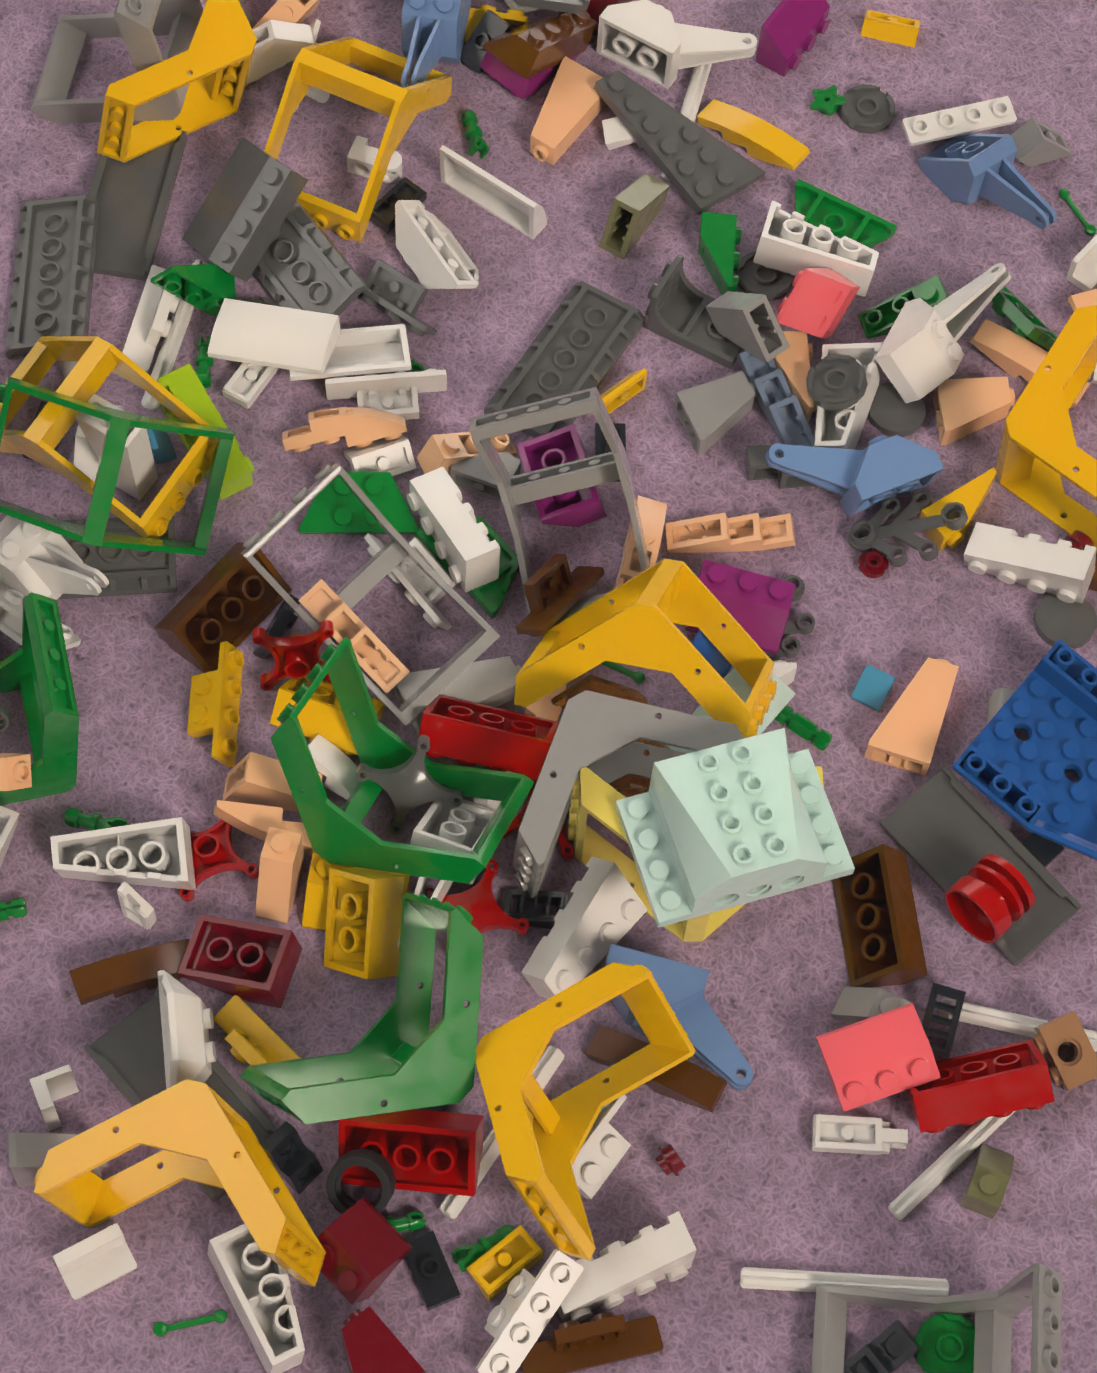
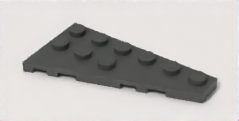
(688, 155)

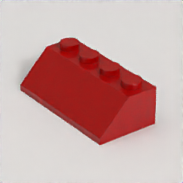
(487, 735)
(982, 1086)
(423, 1146)

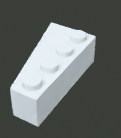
(793, 245)
(844, 426)
(456, 534)
(1031, 561)
(135, 853)
(593, 919)
(630, 1268)
(260, 1298)

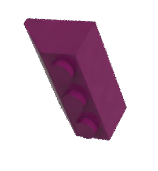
(790, 32)
(556, 448)
(753, 599)

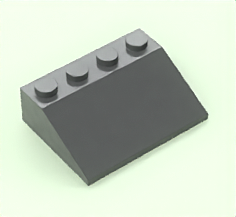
(244, 210)

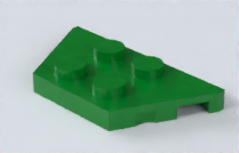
(840, 216)
(1024, 320)
(340, 512)
(492, 594)

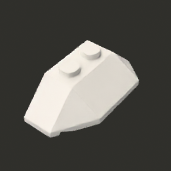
(432, 249)
(184, 1032)

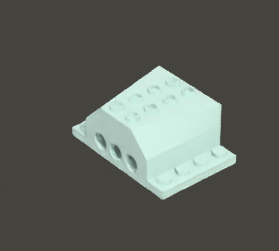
(732, 828)

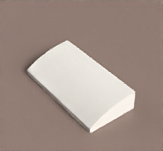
(491, 193)
(274, 336)
(365, 352)

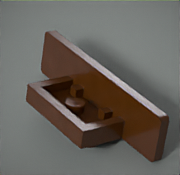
(554, 592)
(594, 1344)

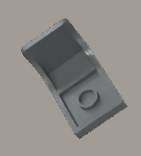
(681, 316)

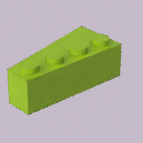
(188, 389)

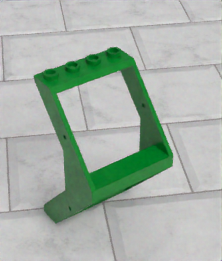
(107, 473)
(48, 700)
(338, 832)
(397, 1054)

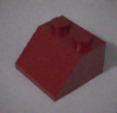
(361, 1251)

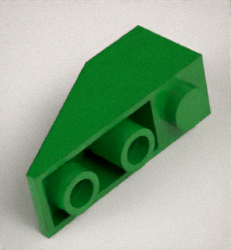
(717, 248)
(198, 285)
(880, 318)

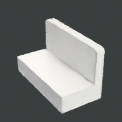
(1084, 267)
(382, 456)
(50, 1088)
(95, 1261)

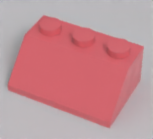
(878, 1057)

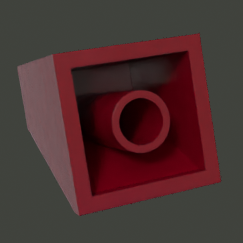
(373, 1347)

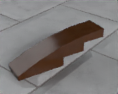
(128, 971)
(682, 1082)

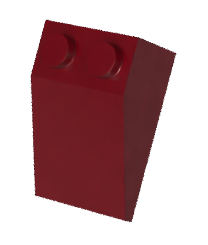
(241, 959)

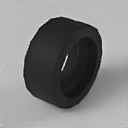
(365, 1158)

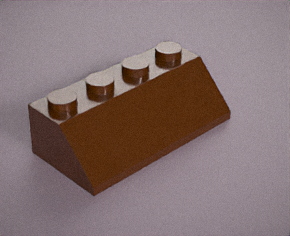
(543, 42)
(221, 608)
(880, 920)

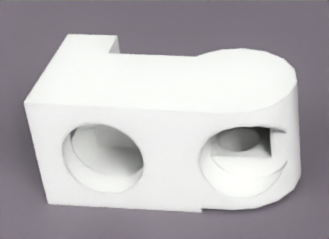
(362, 157)

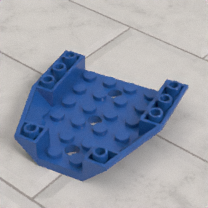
(1028, 777)

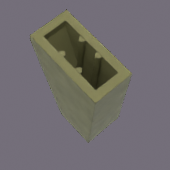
(632, 214)

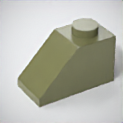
(988, 1181)

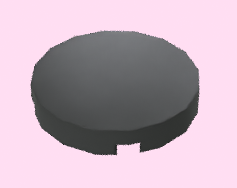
(860, 113)
(762, 280)
(836, 382)
(893, 415)
(1066, 621)

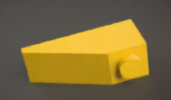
(971, 496)

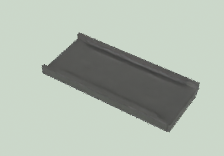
(133, 208)
(307, 269)
(52, 271)
(570, 352)
(126, 569)
(951, 831)
(134, 1062)

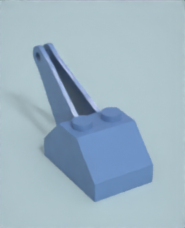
(431, 34)
(984, 167)
(863, 476)
(684, 991)

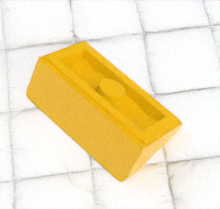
(890, 28)
(624, 390)
(504, 1261)

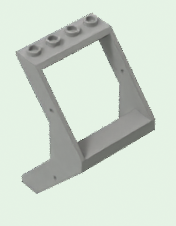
(138, 25)
(557, 478)
(367, 579)
(601, 735)
(992, 1314)

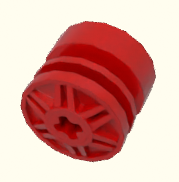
(989, 898)

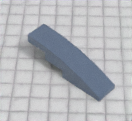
(777, 401)

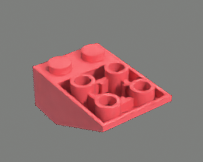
(817, 301)

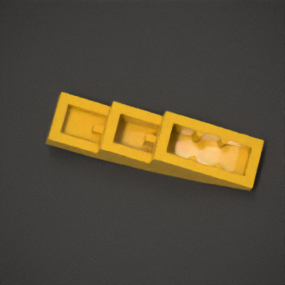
(758, 137)

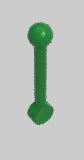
(1089, 228)
(638, 677)
(160, 1329)

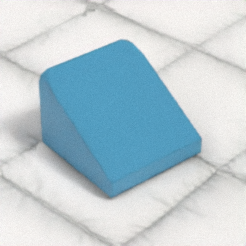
(161, 446)
(873, 688)

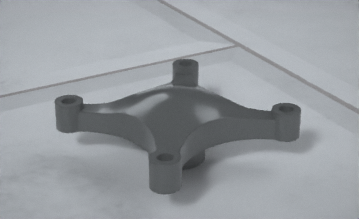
(409, 784)

